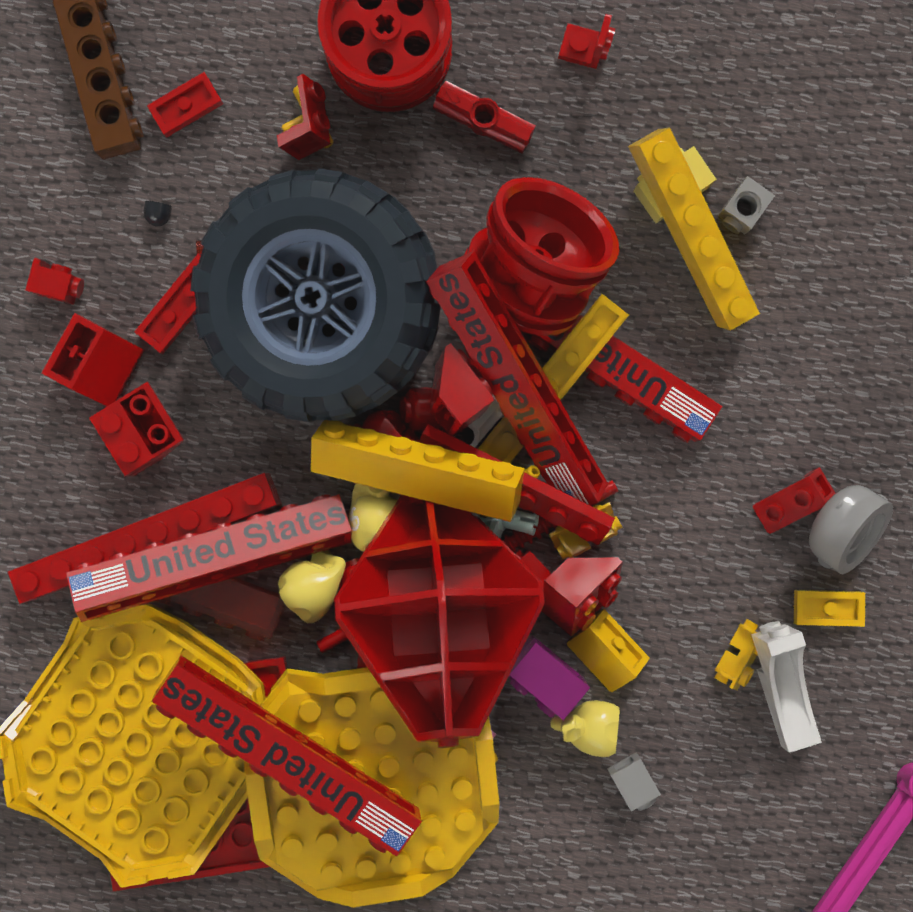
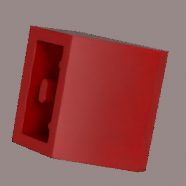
(92, 360)
(457, 392)
(137, 430)
(580, 590)

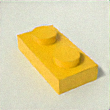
(829, 608)

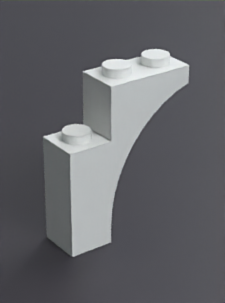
(784, 685)

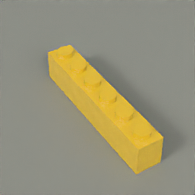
(693, 228)
(417, 469)

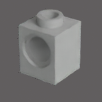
(755, 196)
(634, 783)

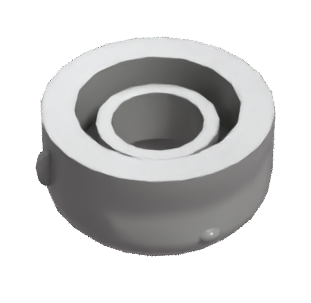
(849, 527)

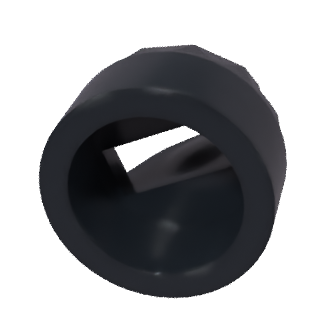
(157, 213)

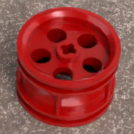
(411, 77)
(544, 252)

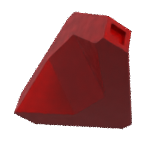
(439, 616)

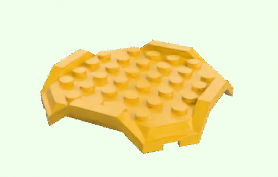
(359, 724)
(112, 767)

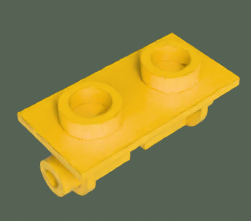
(572, 545)
(739, 667)

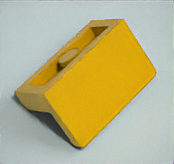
(609, 652)

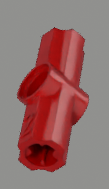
(464, 106)

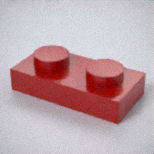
(185, 104)

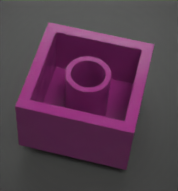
(547, 678)

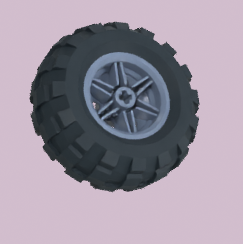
(259, 247)

